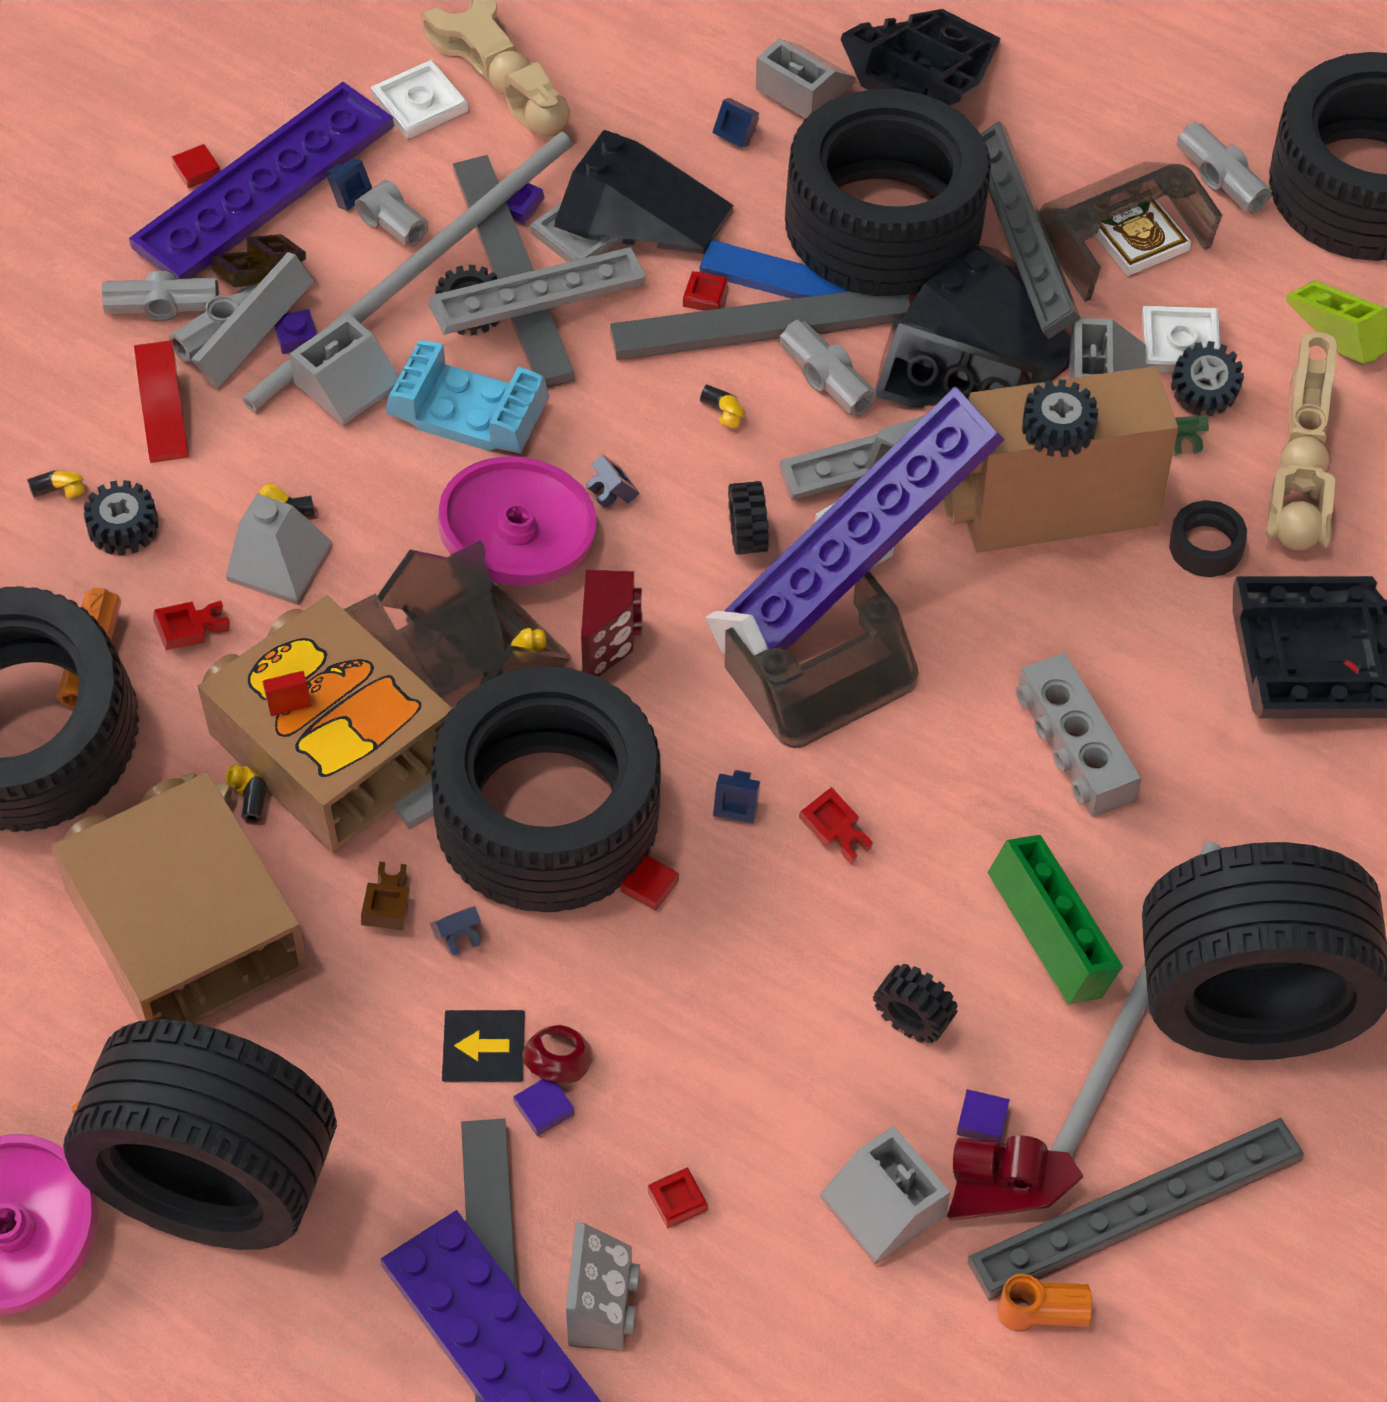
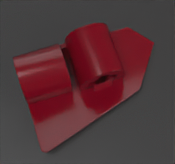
(1008, 1176)

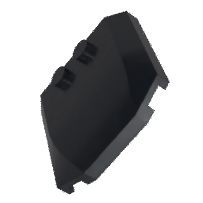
(1299, 635)

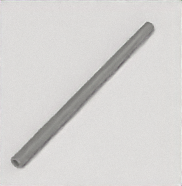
(1107, 1060)

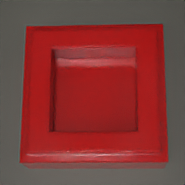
(195, 165)
(705, 291)
(287, 693)
(650, 882)
(677, 1197)

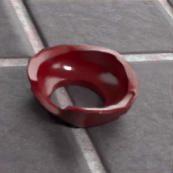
(558, 1067)

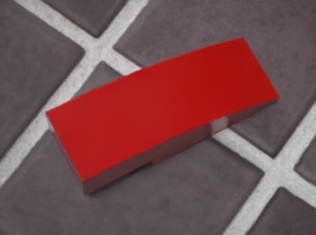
(161, 401)

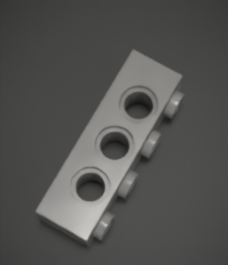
(1058, 682)

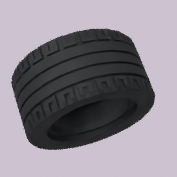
(892, 138)
(1311, 187)
(547, 713)
(99, 736)
(1265, 951)
(201, 1134)

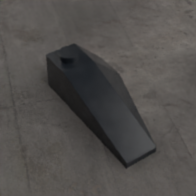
(926, 365)

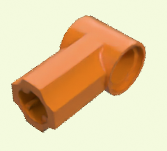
(1049, 1303)

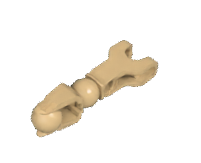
(489, 50)
(1305, 457)

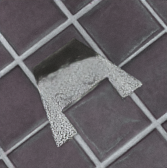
(450, 643)

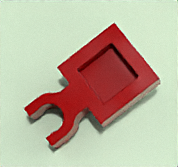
(184, 626)
(834, 820)

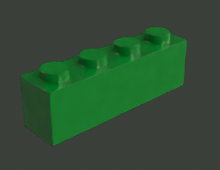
(1054, 919)

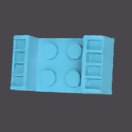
(467, 404)

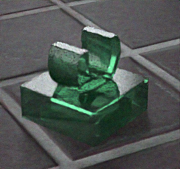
(1191, 429)

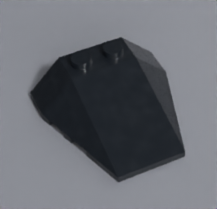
(925, 55)
(639, 196)
(988, 305)

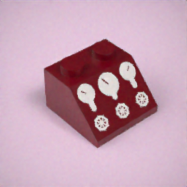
(609, 619)

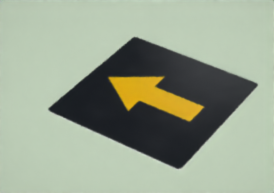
(483, 1046)

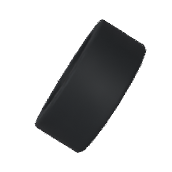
(1214, 515)

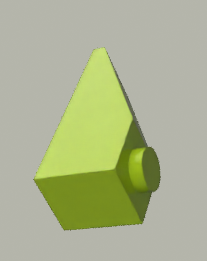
(1352, 321)

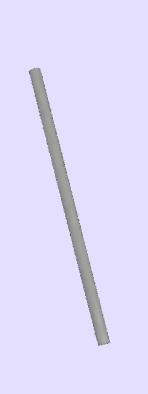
(425, 256)

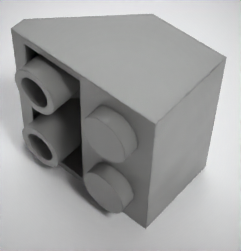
(799, 77)
(1102, 348)
(343, 369)
(886, 1195)

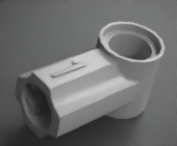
(387, 208)

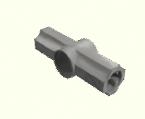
(1224, 167)
(158, 295)
(194, 334)
(827, 367)

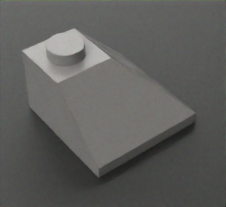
(276, 550)

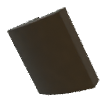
(255, 264)

